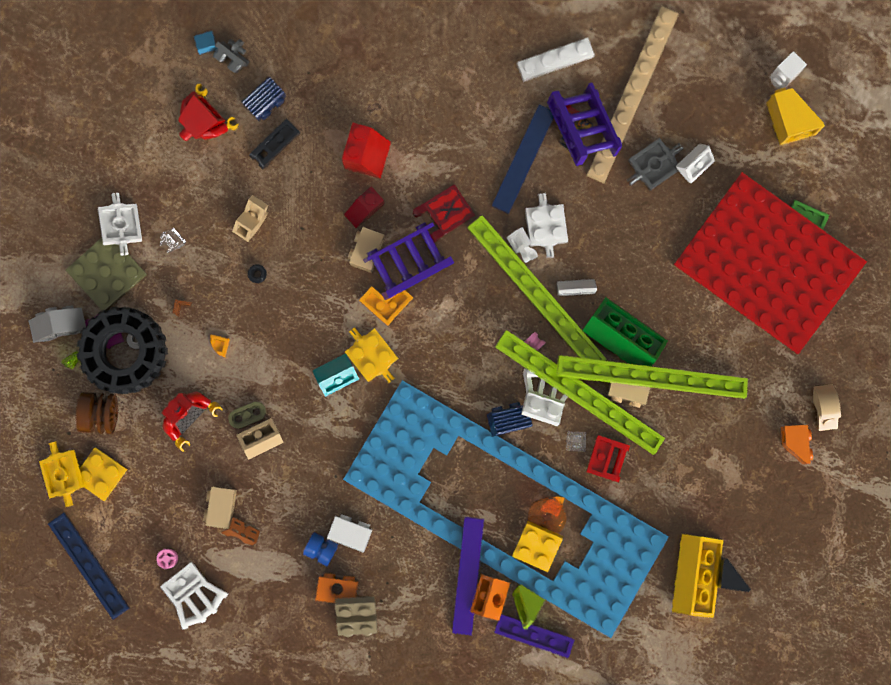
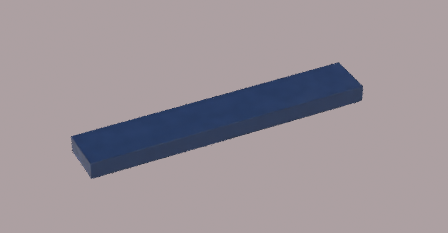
(523, 159)
(88, 566)

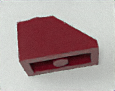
(364, 207)

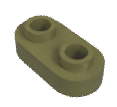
(247, 415)

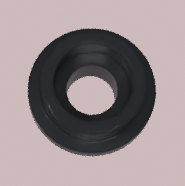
(253, 269)

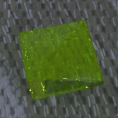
(71, 361)

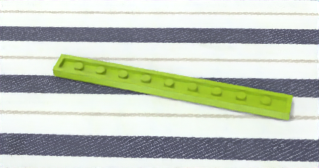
(534, 290)
(652, 377)
(580, 393)

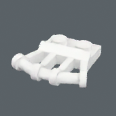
(539, 405)
(185, 584)

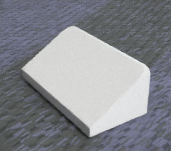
(696, 162)
(576, 287)

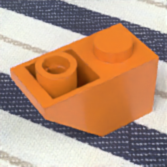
(796, 442)

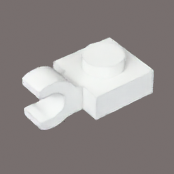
(520, 243)

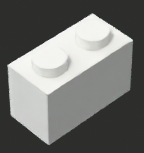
(787, 70)
(350, 533)

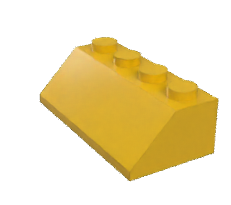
(697, 576)

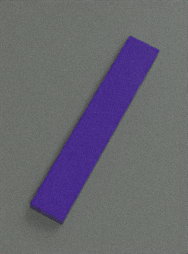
(468, 575)

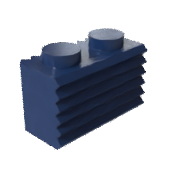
(264, 99)
(508, 420)

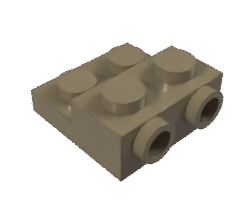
(356, 616)

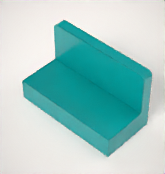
(335, 375)

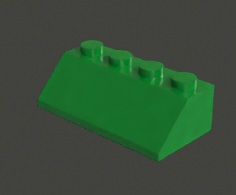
(624, 335)

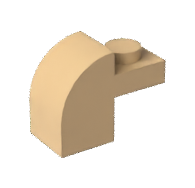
(251, 218)
(828, 407)

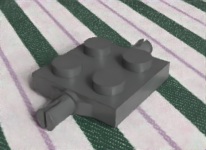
(654, 164)

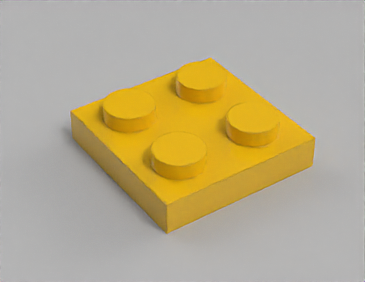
(101, 473)
(537, 546)

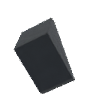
(730, 578)

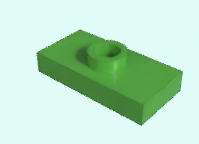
(817, 217)

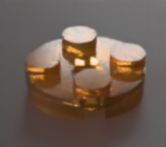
(544, 506)

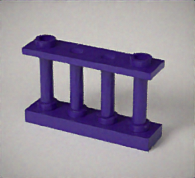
(572, 135)
(424, 271)

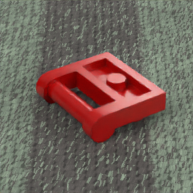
(602, 455)

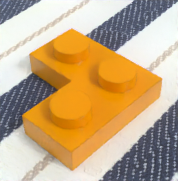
(387, 309)

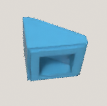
(205, 42)

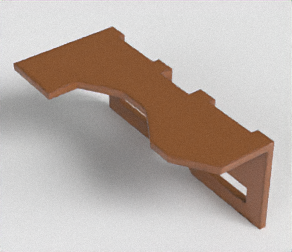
(176, 310)
(244, 530)

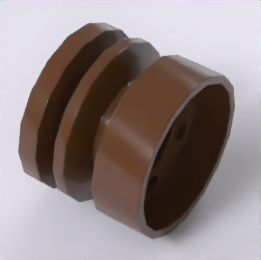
(94, 412)

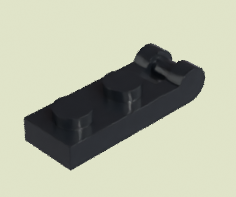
(275, 143)

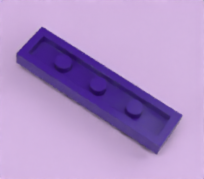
(534, 636)

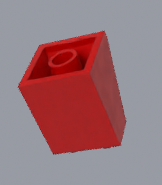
(365, 151)

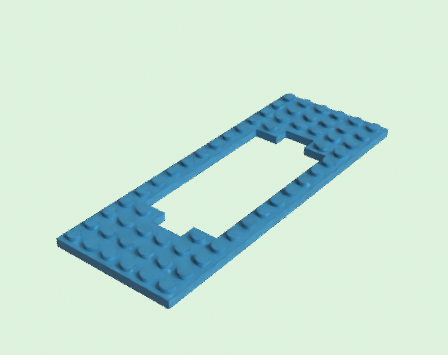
(621, 544)

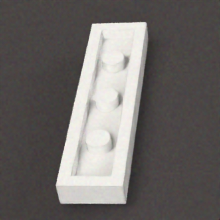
(555, 59)

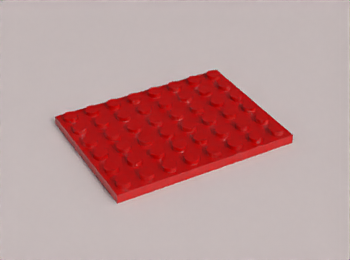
(770, 263)

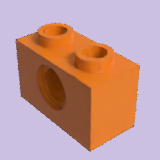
(325, 585)
(490, 597)

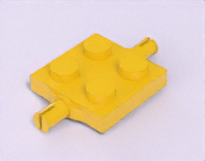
(371, 355)
(61, 474)

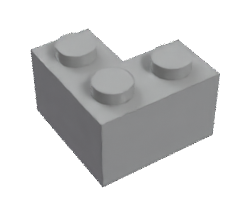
(56, 323)

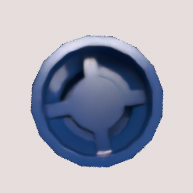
(320, 549)

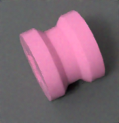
(534, 341)
(164, 558)

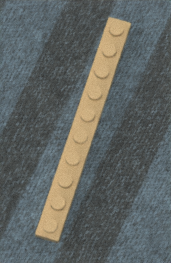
(635, 89)

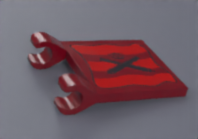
(447, 211)

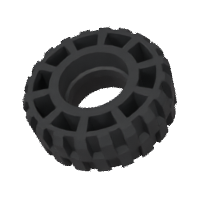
(93, 350)

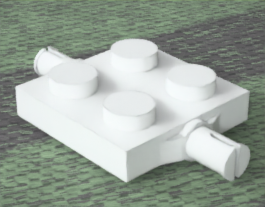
(119, 224)
(546, 225)

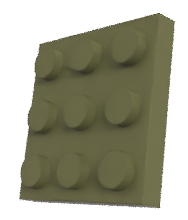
(105, 274)

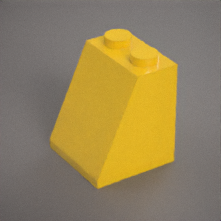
(792, 116)

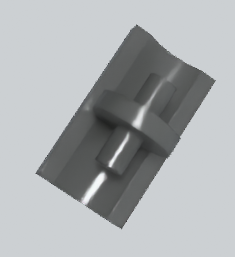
(224, 50)

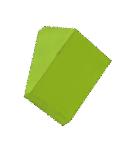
(527, 605)

